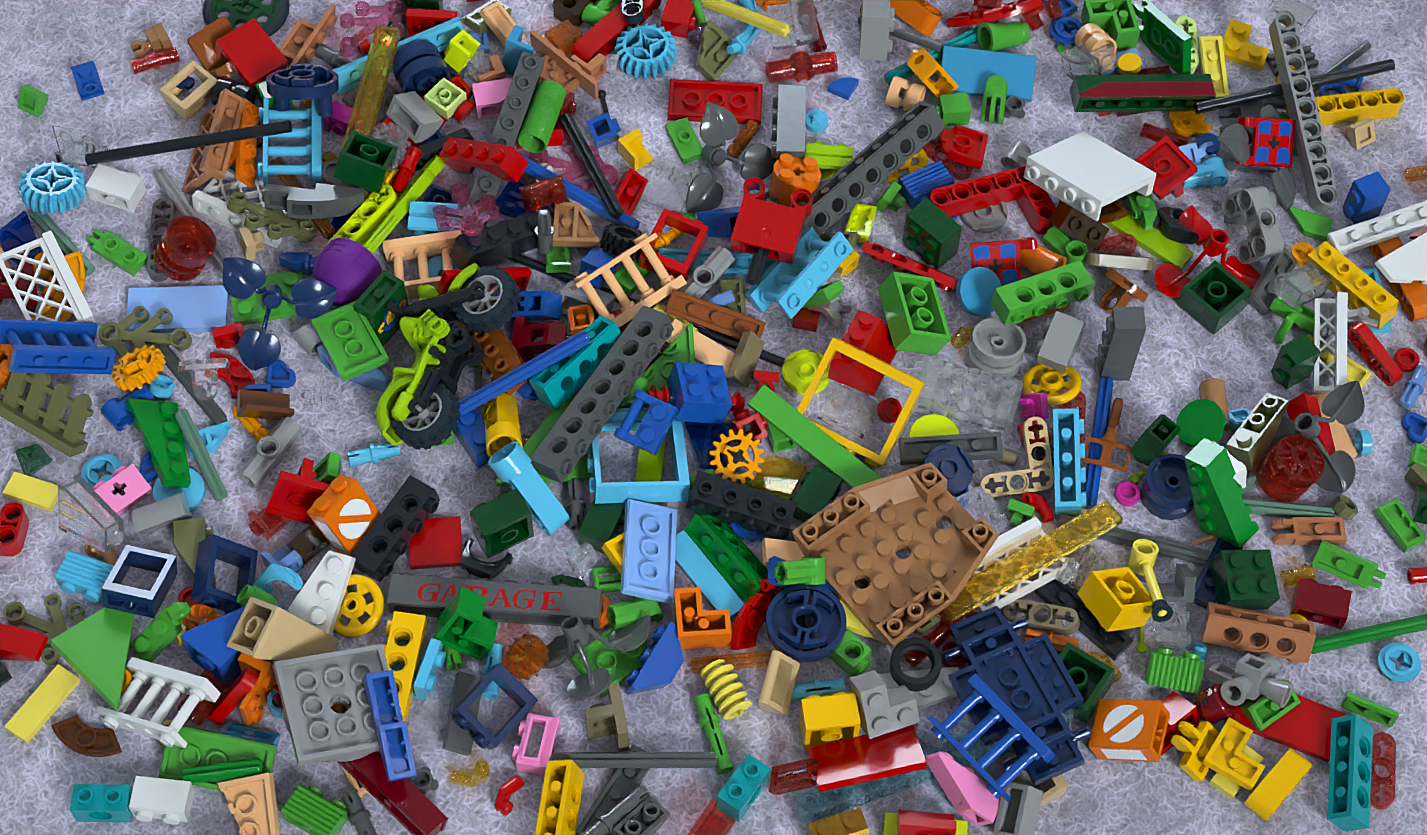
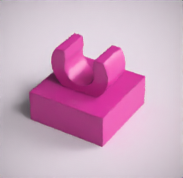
(1034, 405)

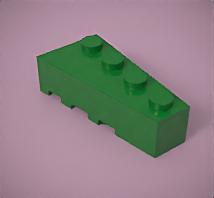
(1218, 494)

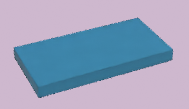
(973, 67)

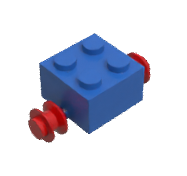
(699, 393)

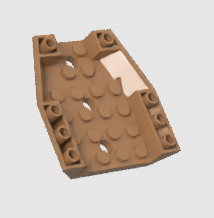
(875, 521)

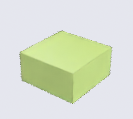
(445, 98)

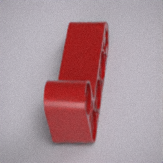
(12, 529)

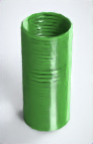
(541, 116)

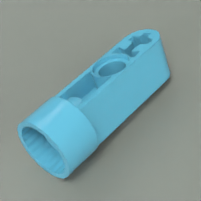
(515, 468)

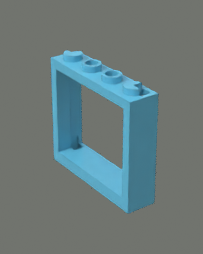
(641, 491)

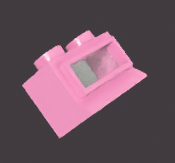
(536, 744)

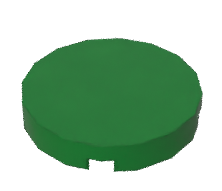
(1201, 420)

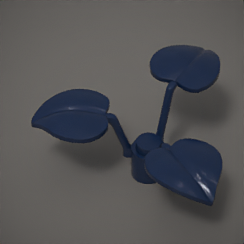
(243, 278)

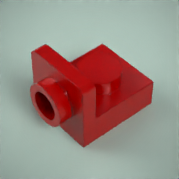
(227, 336)

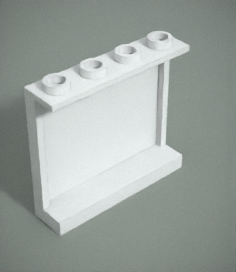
(1087, 173)

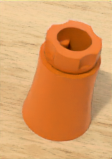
(1041, 260)

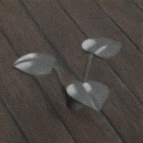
(716, 127)
(1236, 142)
(1346, 406)
(577, 636)

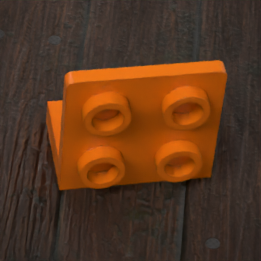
(253, 704)

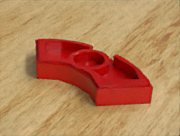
(750, 620)

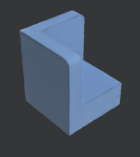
(283, 558)

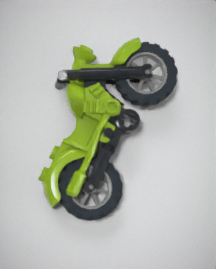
(442, 353)

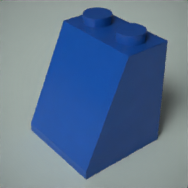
(208, 647)

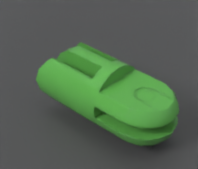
(994, 95)

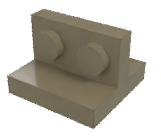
(609, 719)

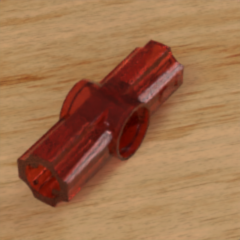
(801, 66)

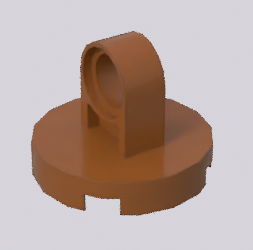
(1122, 290)

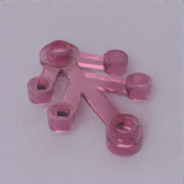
(392, 10)
(576, 168)
(470, 222)

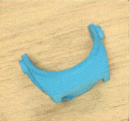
(277, 572)

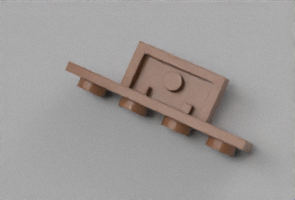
(305, 37)
(562, 69)

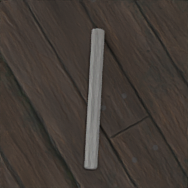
(185, 209)

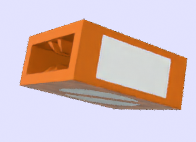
(344, 514)
(1129, 730)

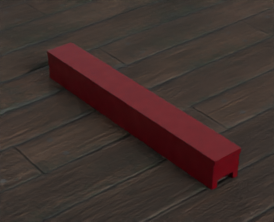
(397, 796)

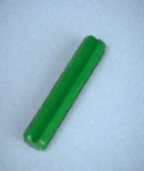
(222, 771)

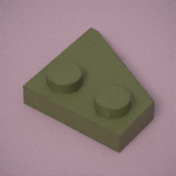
(713, 53)

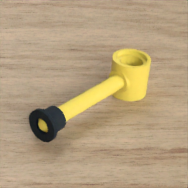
(1142, 562)

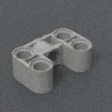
(1261, 223)

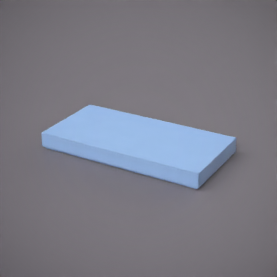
(191, 306)
(649, 551)

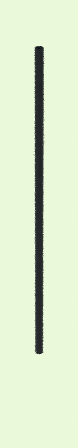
(713, 335)

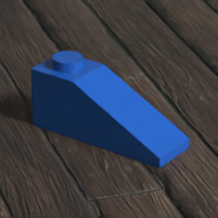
(539, 306)

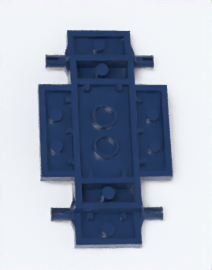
(1027, 679)

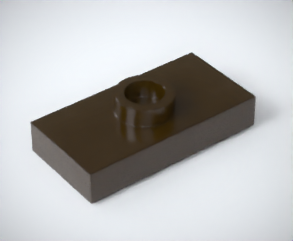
(308, 543)

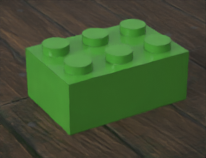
(914, 313)

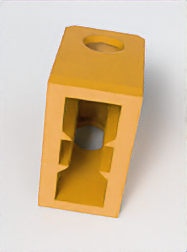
(924, 66)

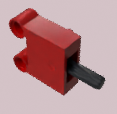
(768, 227)

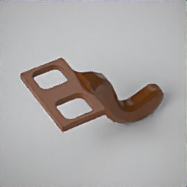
(1109, 440)

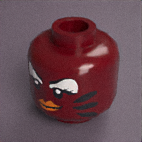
(1212, 705)

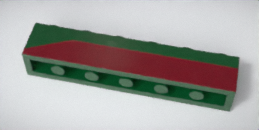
(1140, 92)

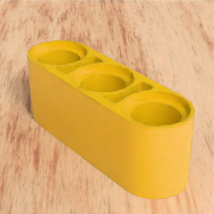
(1278, 784)

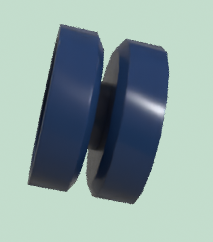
(419, 67)
(1167, 488)

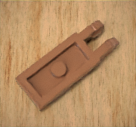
(1309, 531)

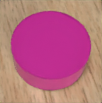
(1127, 493)

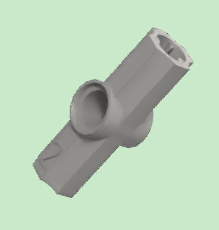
(712, 268)
(261, 463)

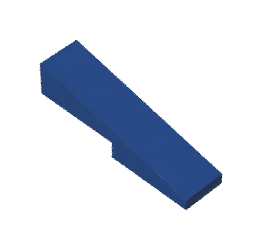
(389, 725)

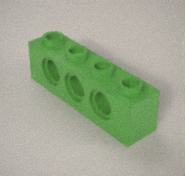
(1042, 293)

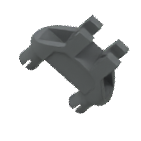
(1252, 109)

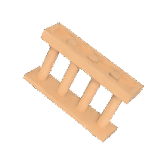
(420, 248)
(648, 295)

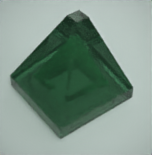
(32, 459)

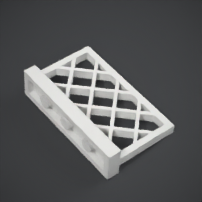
(216, 208)
(61, 272)
(1010, 543)

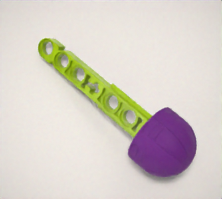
(352, 265)

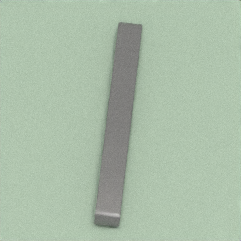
(1305, 100)

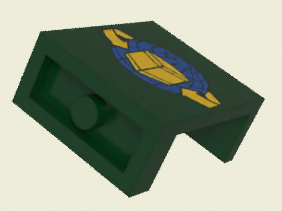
(373, 302)

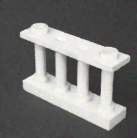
(160, 678)

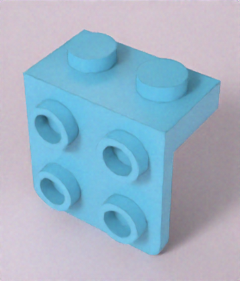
(430, 661)

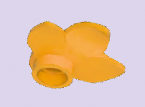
(1189, 123)

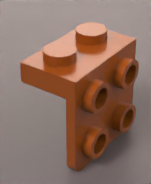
(203, 46)

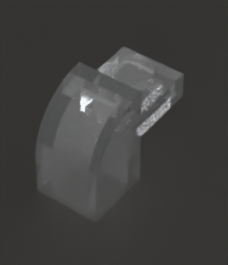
(1081, 61)

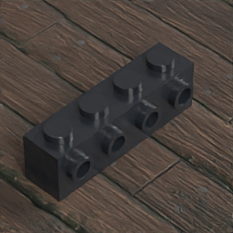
(496, 242)
(741, 505)

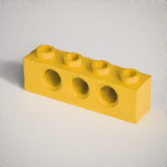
(1350, 279)
(414, 629)
(560, 798)

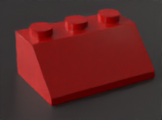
(871, 336)

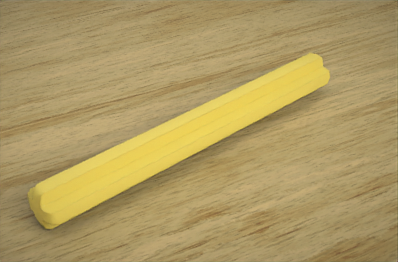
(748, 16)

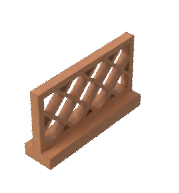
(214, 159)

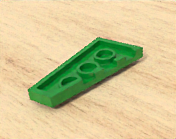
(163, 439)

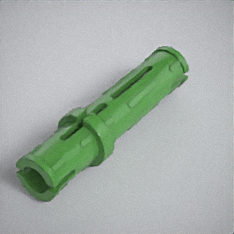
(713, 733)

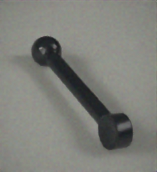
(602, 94)

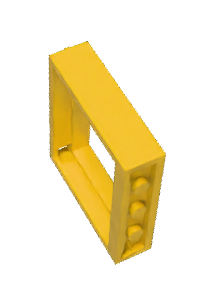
(916, 384)

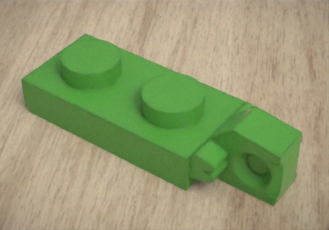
(1142, 209)
(160, 631)

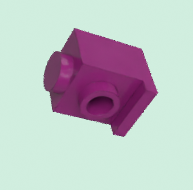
(340, 119)

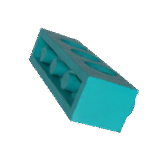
(568, 375)
(1350, 773)

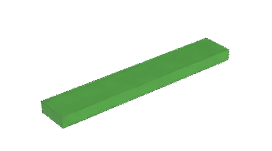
(811, 438)

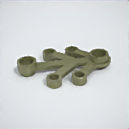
(300, 228)
(141, 335)
(51, 629)

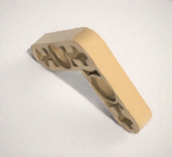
(1034, 467)

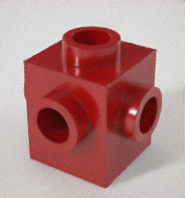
(756, 424)

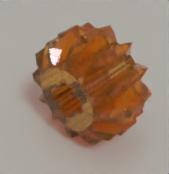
(526, 656)

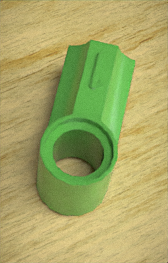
(595, 12)
(1065, 245)
(805, 571)
(627, 612)

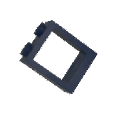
(225, 550)
(144, 602)
(512, 688)

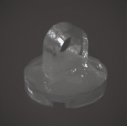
(202, 372)

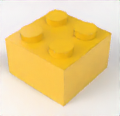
(1117, 599)
(828, 718)

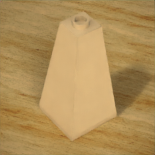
(276, 634)

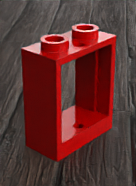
(692, 227)

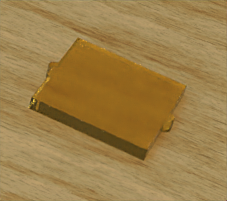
(779, 476)

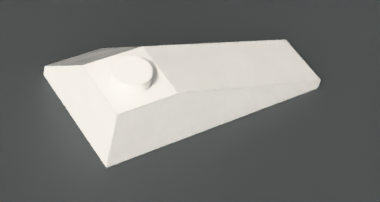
(1406, 262)

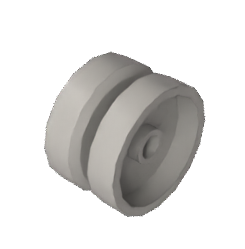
(996, 347)

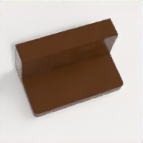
(263, 405)

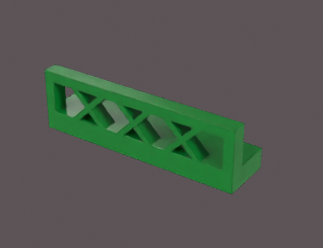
(727, 556)

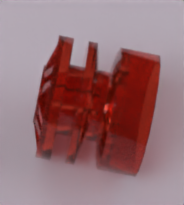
(184, 248)
(1290, 468)

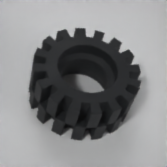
(618, 239)

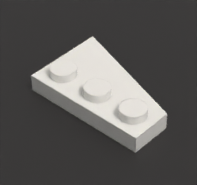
(324, 592)

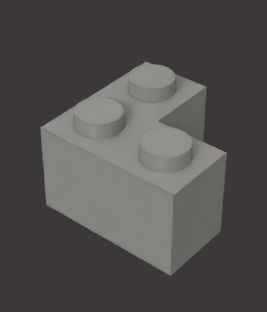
(876, 23)
(1060, 341)
(880, 708)

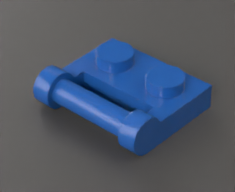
(653, 426)

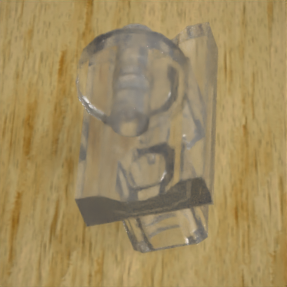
(1088, 562)

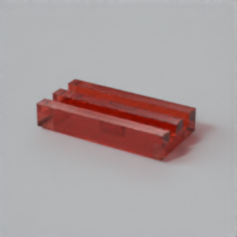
(793, 781)

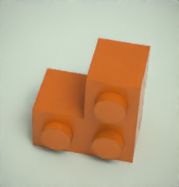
(697, 627)

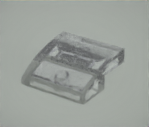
(802, 22)
(850, 409)

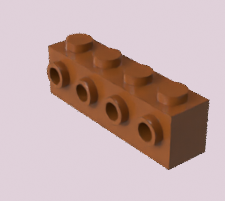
(499, 354)

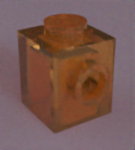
(563, 36)

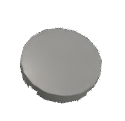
(987, 219)

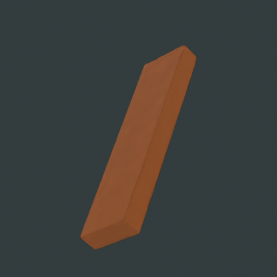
(712, 315)

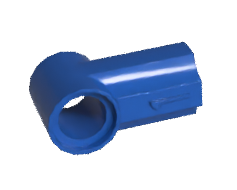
(116, 411)

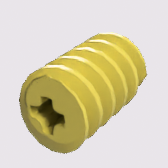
(724, 690)

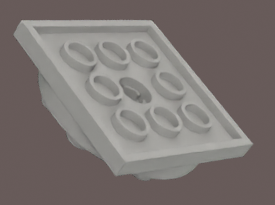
(309, 691)

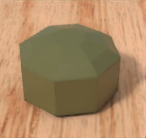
(1344, 507)

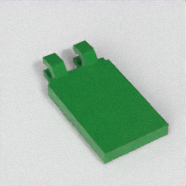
(1164, 37)

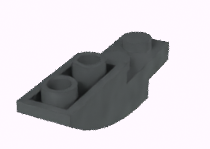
(323, 202)
(643, 820)

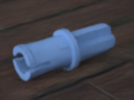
(1413, 387)

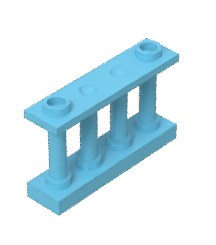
(311, 150)
(804, 285)

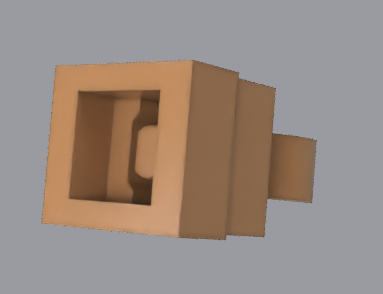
(157, 40)

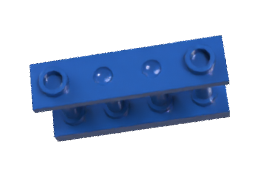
(33, 354)
(1016, 731)

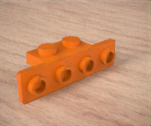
(245, 151)

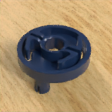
(303, 83)
(825, 634)

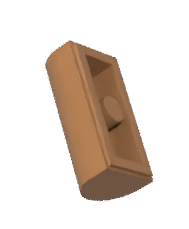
(1215, 390)

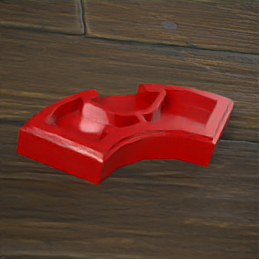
(236, 376)

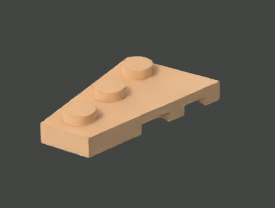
(253, 804)

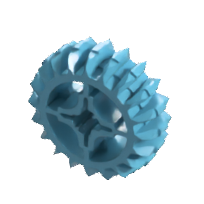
(646, 50)
(52, 187)

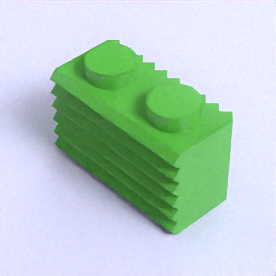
(1174, 670)
(314, 813)

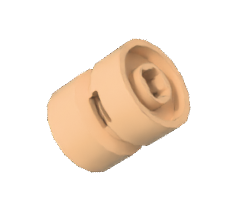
(1092, 37)
(915, 93)

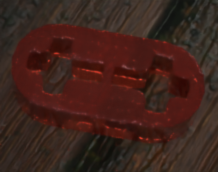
(1113, 244)

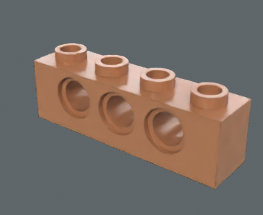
(1247, 622)

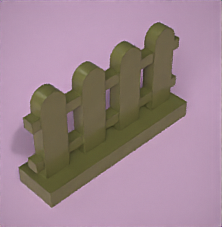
(49, 423)

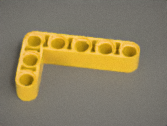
(1356, 105)

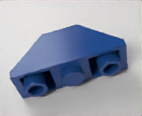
(720, 221)
(658, 662)

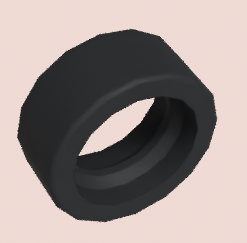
(919, 645)

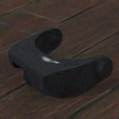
(1172, 229)
(480, 568)

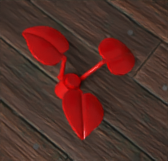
(1171, 279)

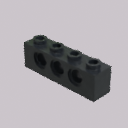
(411, 494)

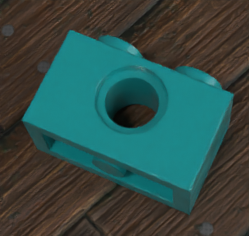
(743, 787)
(101, 803)

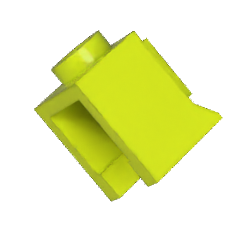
(461, 50)

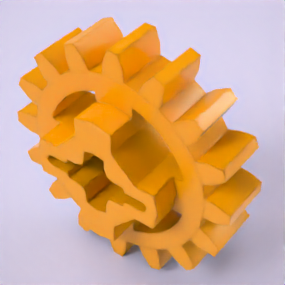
(138, 368)
(750, 465)

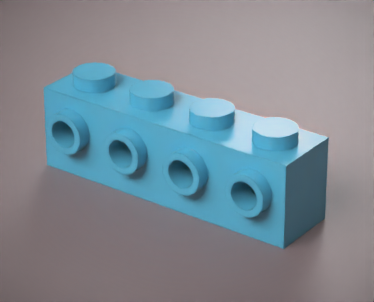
(1067, 455)

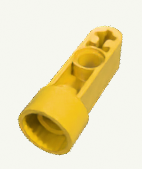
(501, 423)

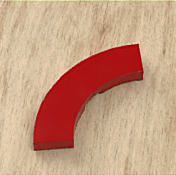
(1006, 10)

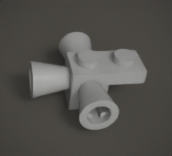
(1250, 680)

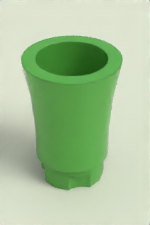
(1002, 35)

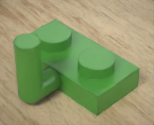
(1301, 316)

